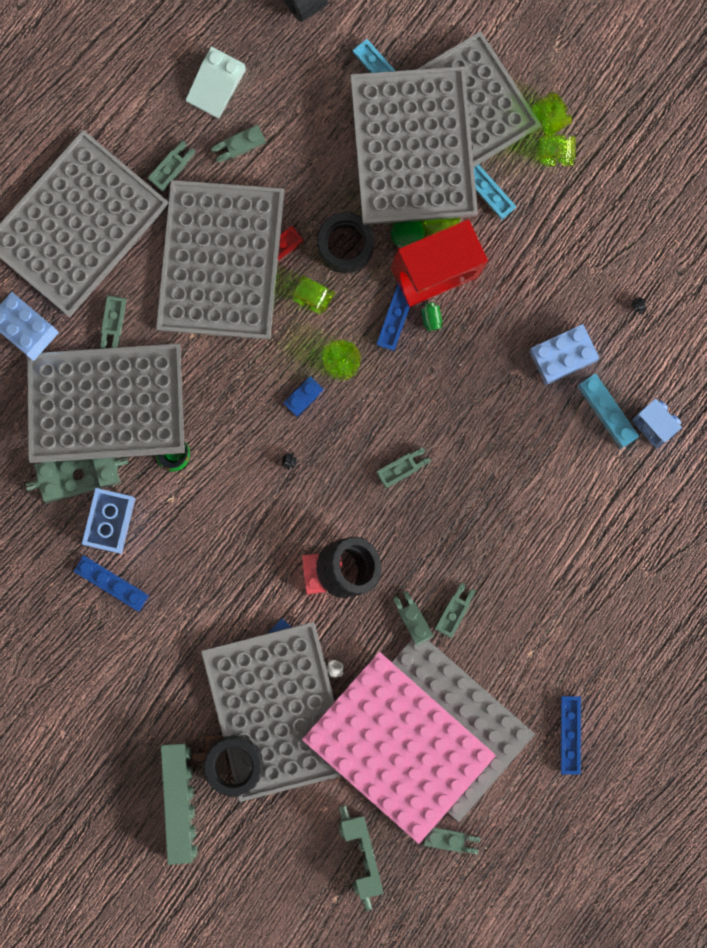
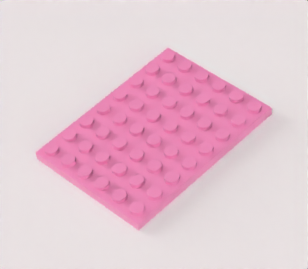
(399, 747)

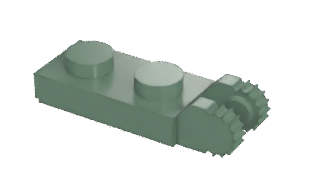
(240, 143)
(170, 167)
(113, 320)
(401, 468)
(454, 612)
(414, 620)
(450, 840)

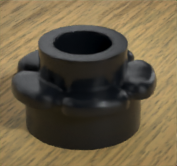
(639, 305)
(289, 460)

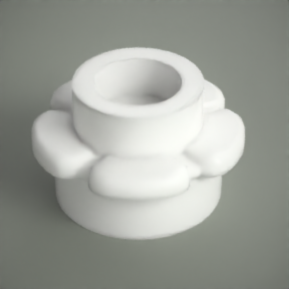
(335, 668)

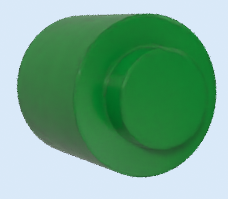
(431, 317)

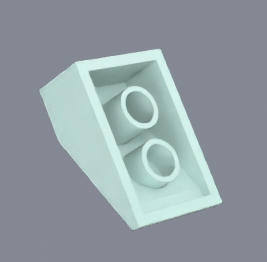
(215, 82)

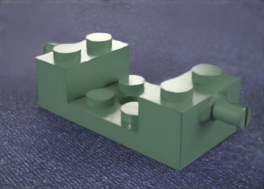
(58, 481)
(367, 884)

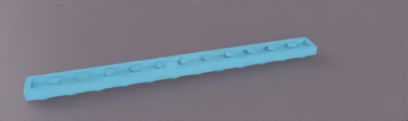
(485, 186)

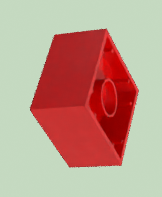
(439, 263)

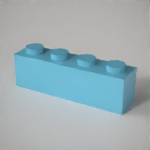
(608, 411)

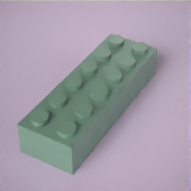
(178, 803)

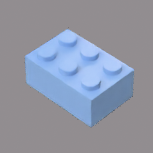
(25, 326)
(564, 354)
(657, 423)
(108, 521)

